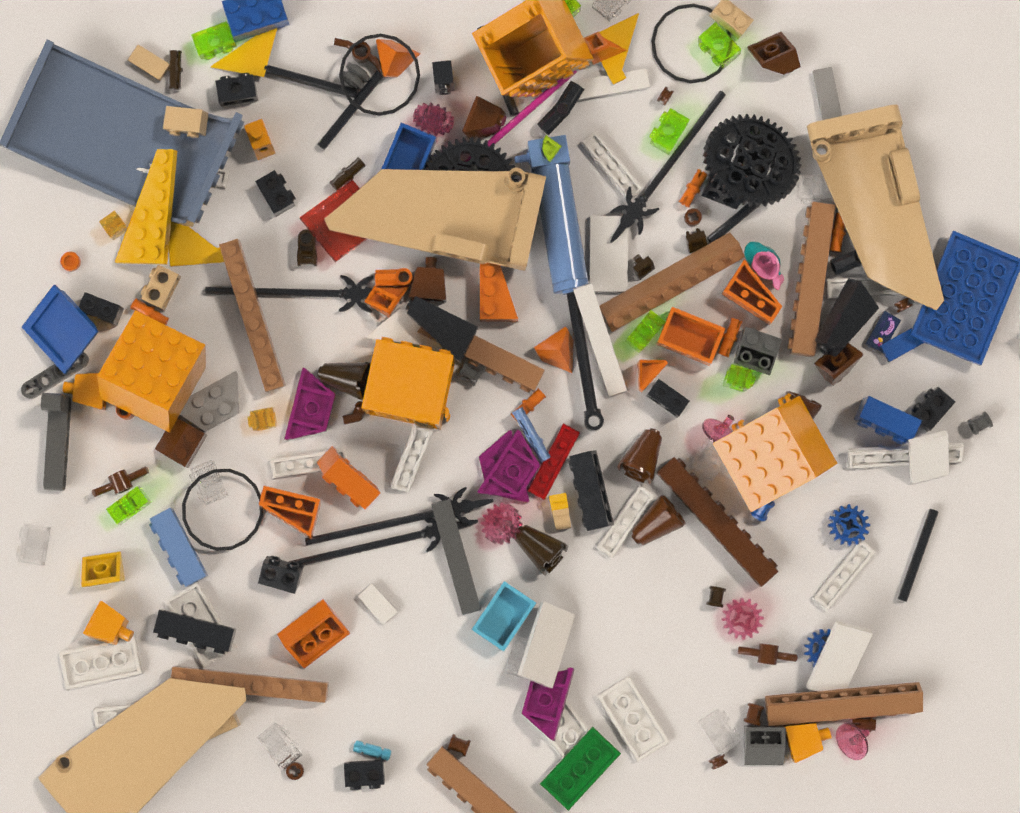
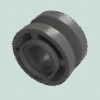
(355, 76)

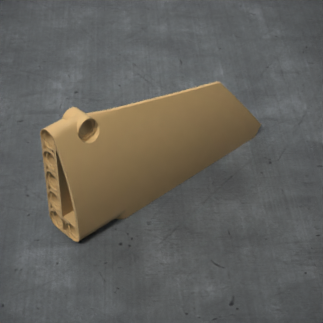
(878, 199)
(447, 213)
(141, 747)

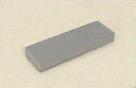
(827, 93)

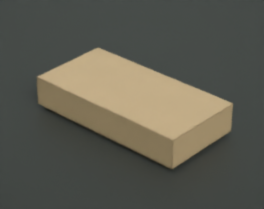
(149, 62)

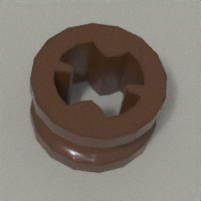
(665, 96)
(691, 211)
(903, 305)
(718, 761)
(290, 775)

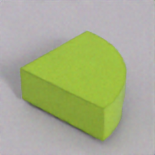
(550, 148)

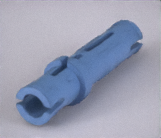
(528, 429)

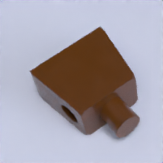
(429, 282)

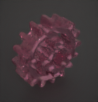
(433, 119)
(493, 527)
(754, 613)

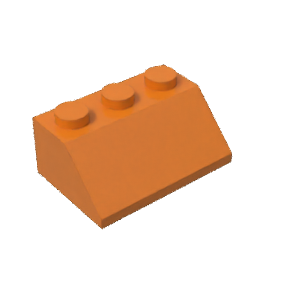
(313, 633)

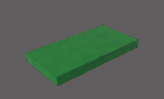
(580, 768)

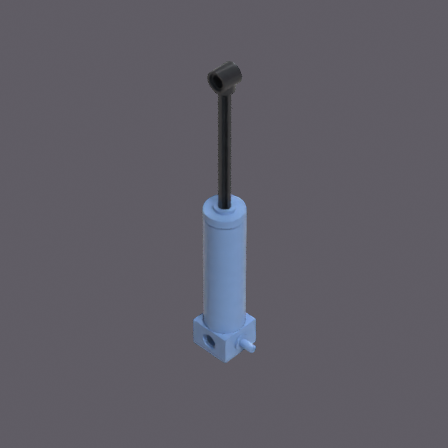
(564, 250)

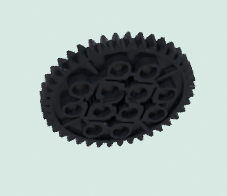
(781, 151)
(451, 157)

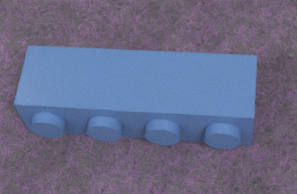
(178, 546)

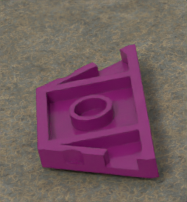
(310, 407)
(491, 456)
(512, 470)
(546, 705)

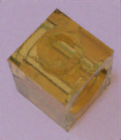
(113, 225)
(262, 419)

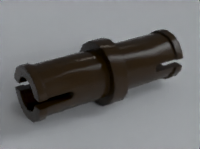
(175, 70)
(347, 174)

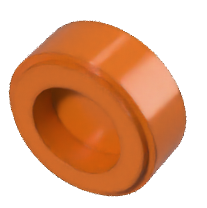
(70, 261)

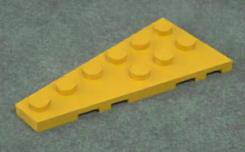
(150, 224)

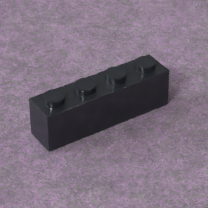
(591, 490)
(194, 630)

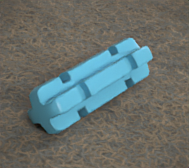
(372, 750)

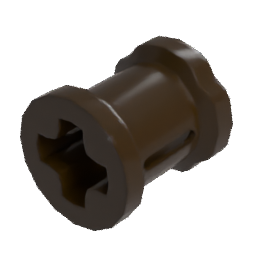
(716, 596)

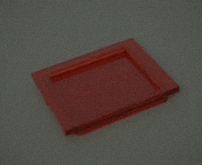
(333, 242)

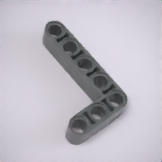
(57, 439)

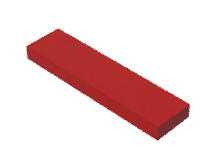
(551, 467)

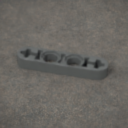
(56, 378)

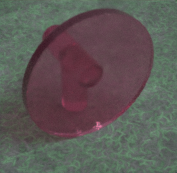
(716, 429)
(852, 741)

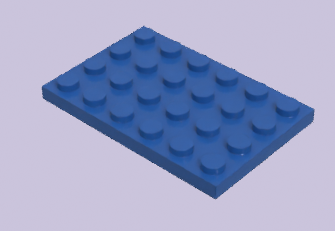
(975, 293)

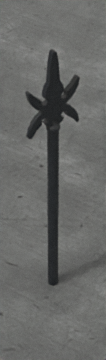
(635, 210)
(355, 293)
(465, 506)
(427, 532)

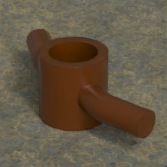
(369, 57)
(120, 482)
(767, 654)

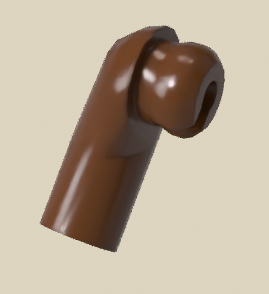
(356, 416)

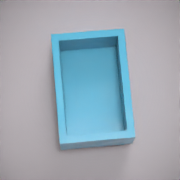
(503, 616)

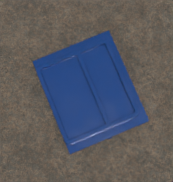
(60, 328)

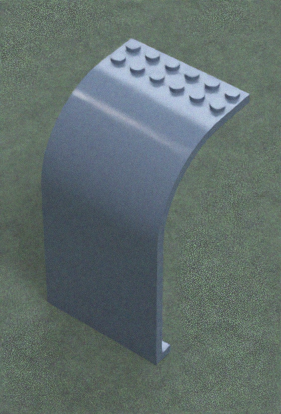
(107, 126)

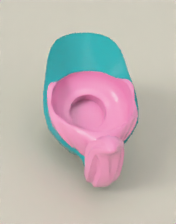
(764, 262)

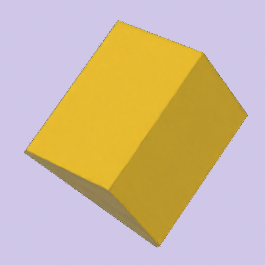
(102, 569)

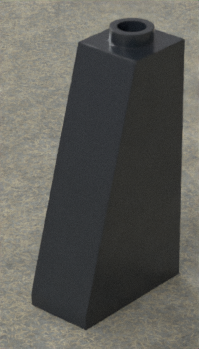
(846, 318)
(445, 328)

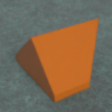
(601, 47)
(393, 57)
(385, 298)
(557, 350)
(648, 371)

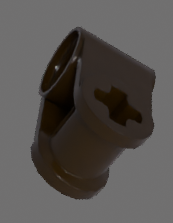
(306, 250)

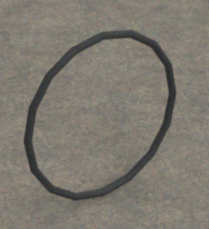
(654, 47)
(342, 68)
(184, 509)

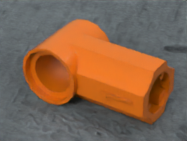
(390, 278)

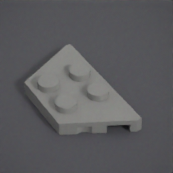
(213, 403)

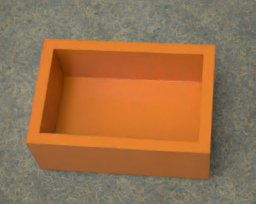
(690, 336)

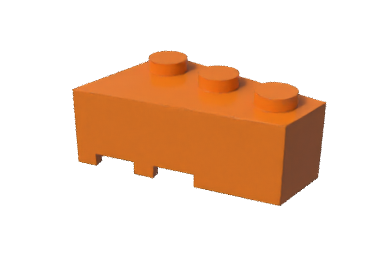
(751, 294)
(494, 296)
(347, 479)
(291, 508)

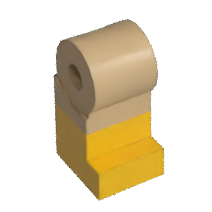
(560, 511)

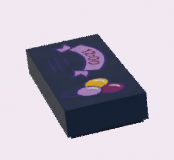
(883, 331)

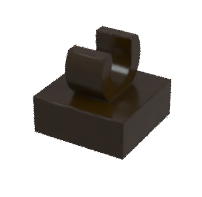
(696, 241)
(643, 266)

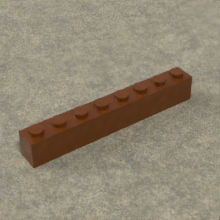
(717, 522)

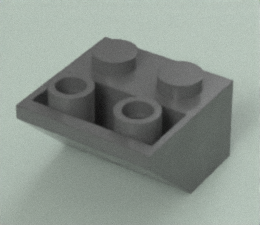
(757, 350)
(764, 745)

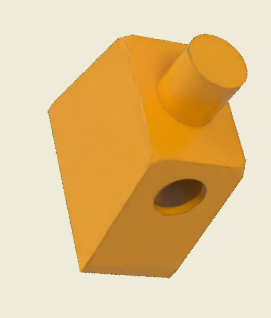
(259, 139)
(85, 390)
(108, 625)
(805, 740)

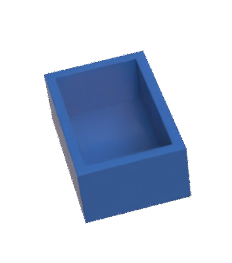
(254, 17)
(409, 149)
(887, 420)

